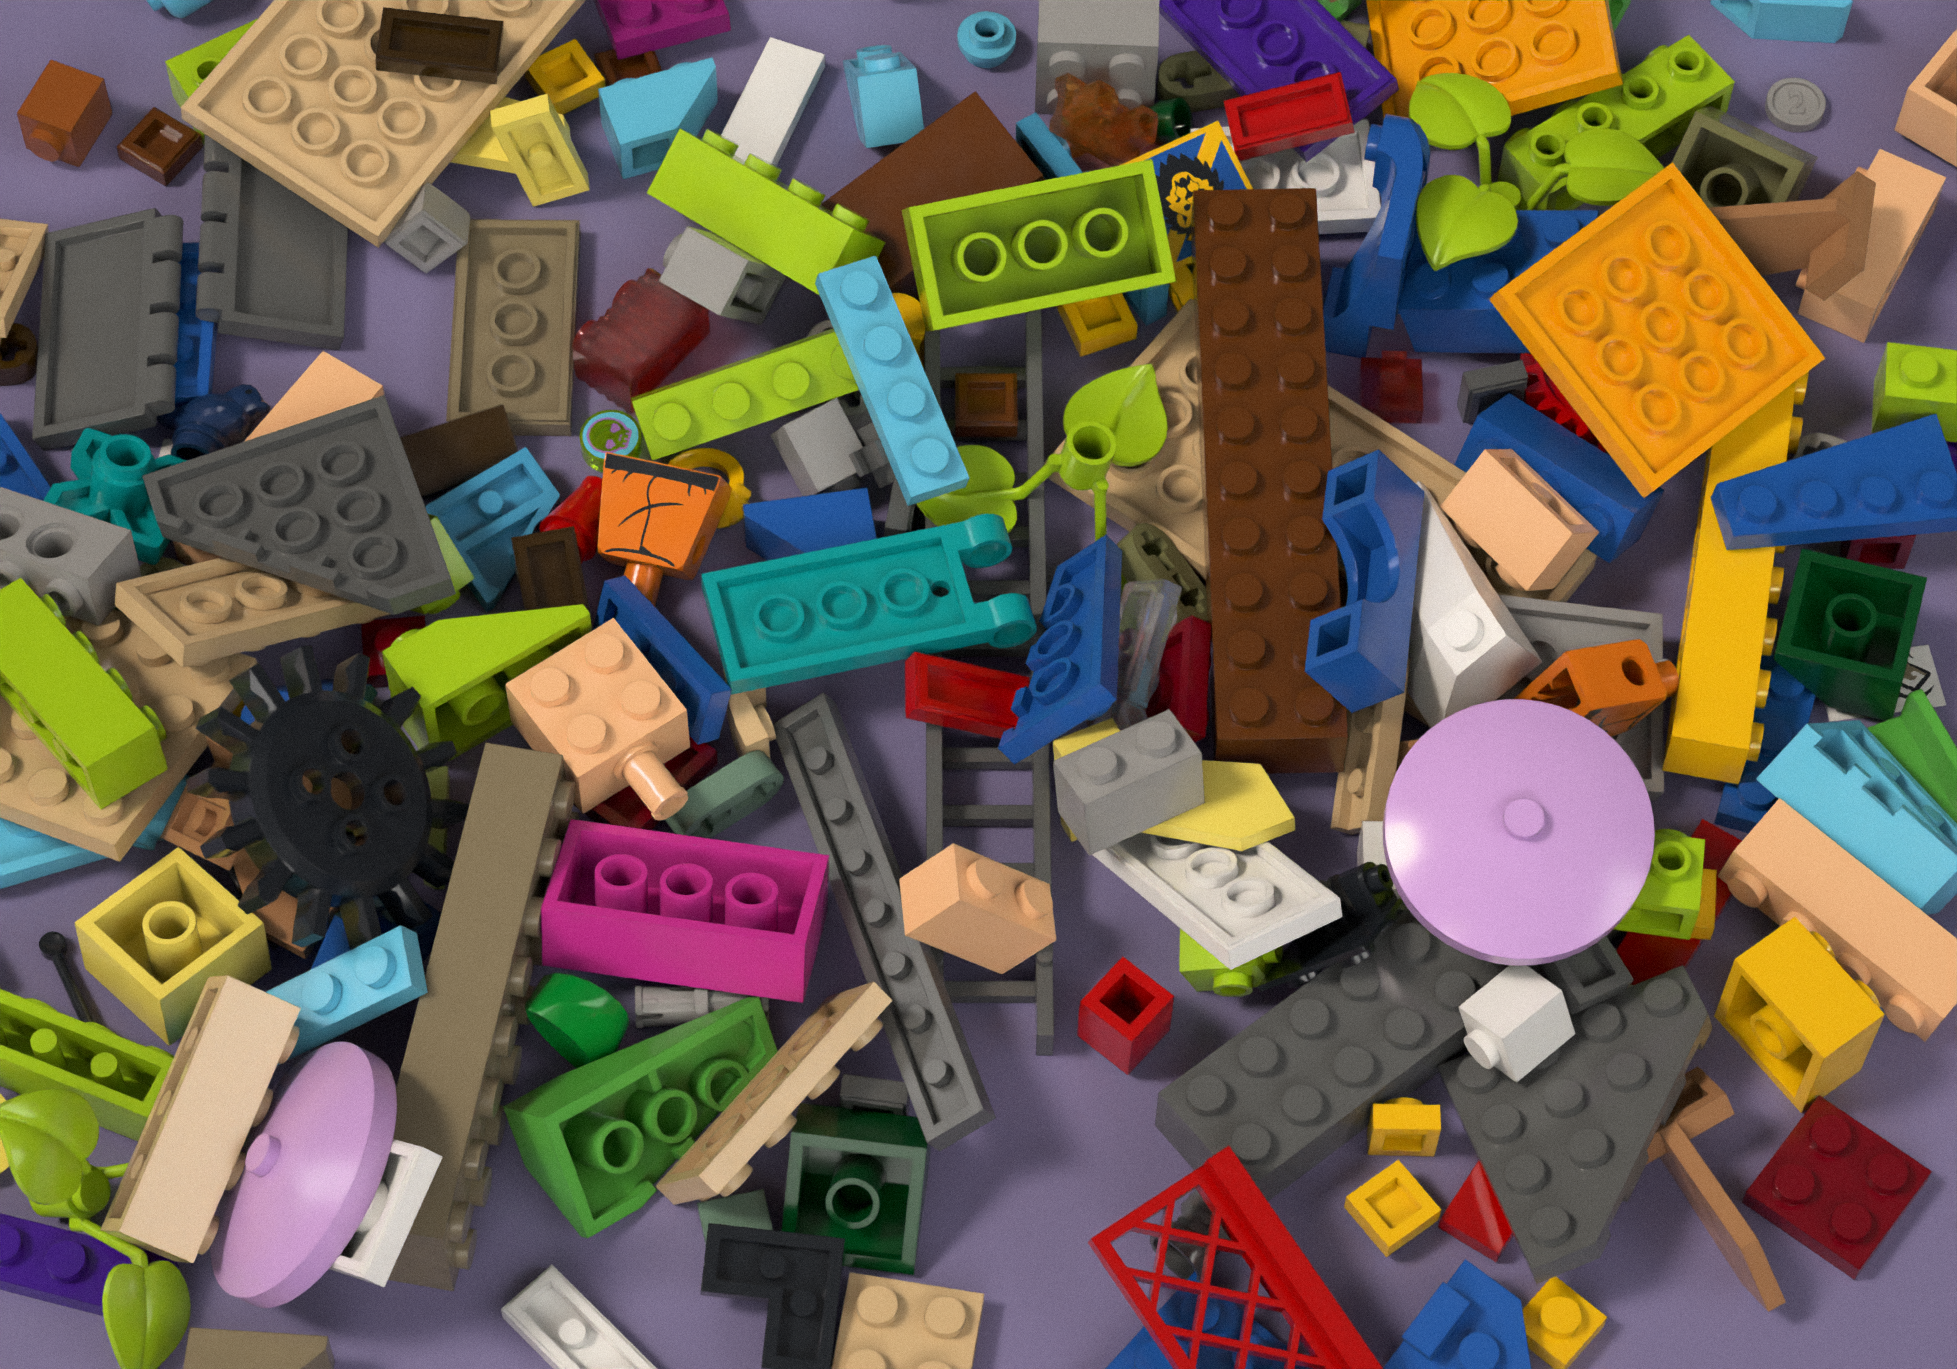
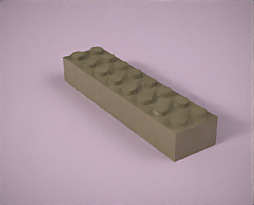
(477, 998)

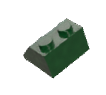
(1850, 631)
(858, 1181)

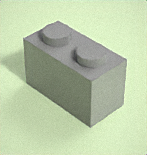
(720, 276)
(1129, 782)

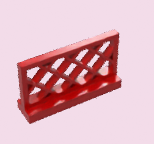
(1273, 1260)

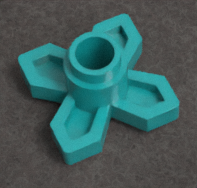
(114, 487)

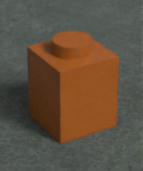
(64, 114)

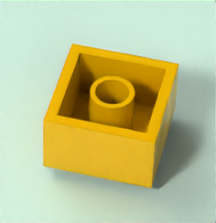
(1799, 1013)

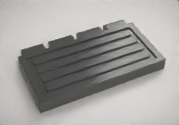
(267, 257)
(108, 327)

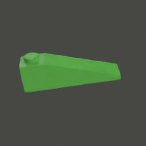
(621, 1121)

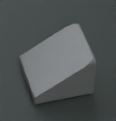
(430, 229)

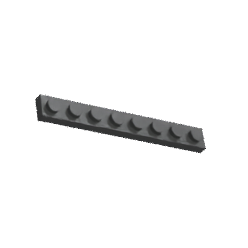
(867, 889)

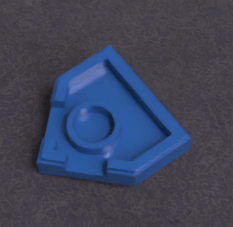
(1466, 1326)

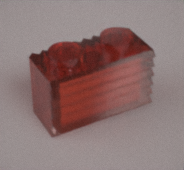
(638, 339)

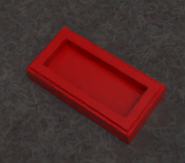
(1289, 116)
(960, 695)

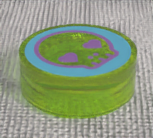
(609, 432)

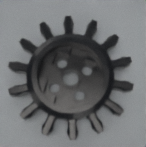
(301, 835)

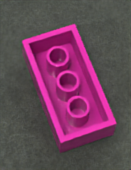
(685, 910)

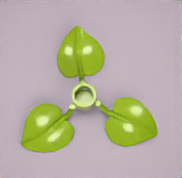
(1469, 221)
(1105, 423)
(47, 1147)

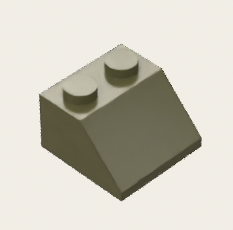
(1739, 163)

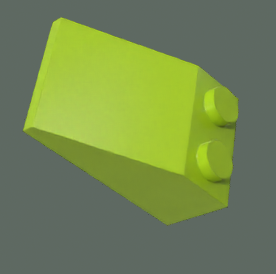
(465, 665)

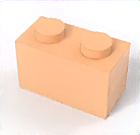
(1517, 521)
(977, 909)

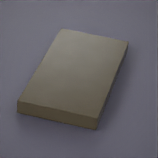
(516, 323)

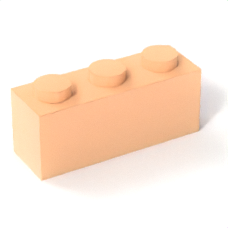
(1900, 213)

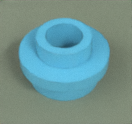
(986, 51)

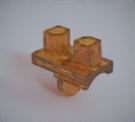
(1098, 124)

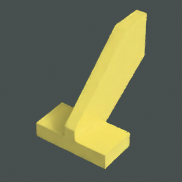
(531, 143)
(1238, 807)

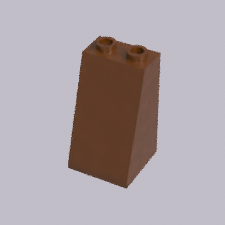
(949, 159)

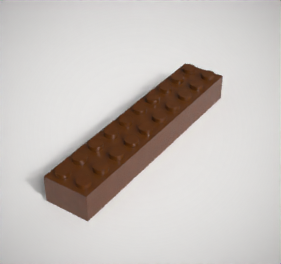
(1265, 475)

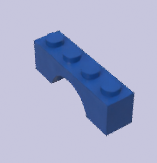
(1376, 523)

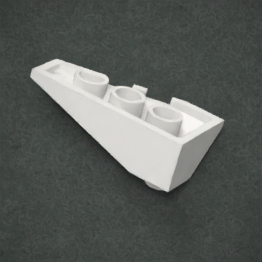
(1461, 633)

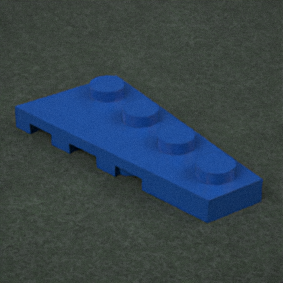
(1856, 490)
(1075, 656)

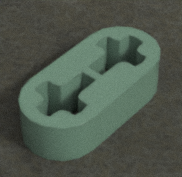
(727, 796)

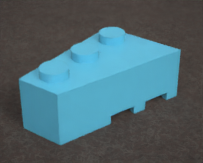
(1870, 808)

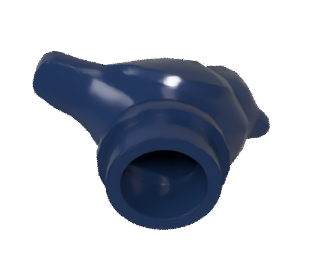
(213, 421)

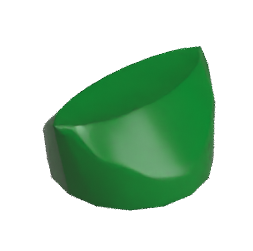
(577, 1018)

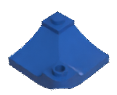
(1373, 281)

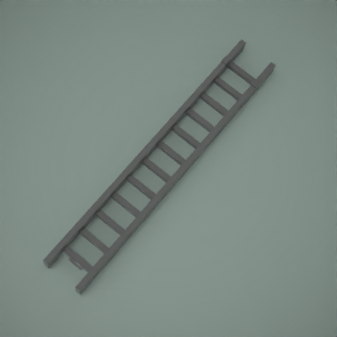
(941, 758)

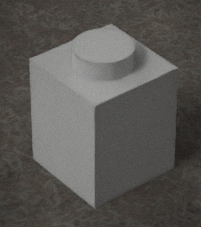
(819, 449)

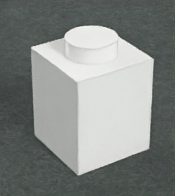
(1515, 1021)

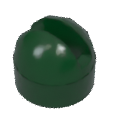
(1173, 120)

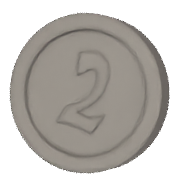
(1795, 105)

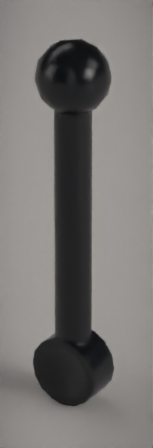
(54, 948)

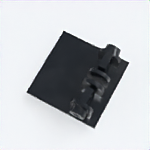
(1367, 910)

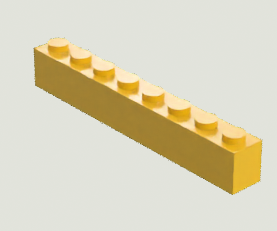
(1727, 611)

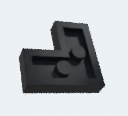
(790, 1273)

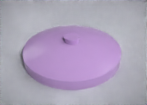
(1518, 832)
(306, 1175)

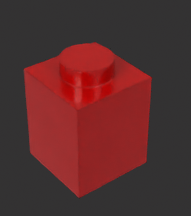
(1125, 1015)

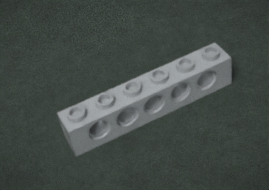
(64, 555)

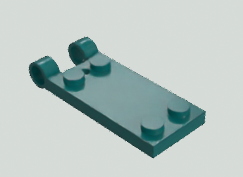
(861, 605)

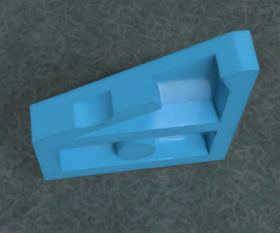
(490, 511)

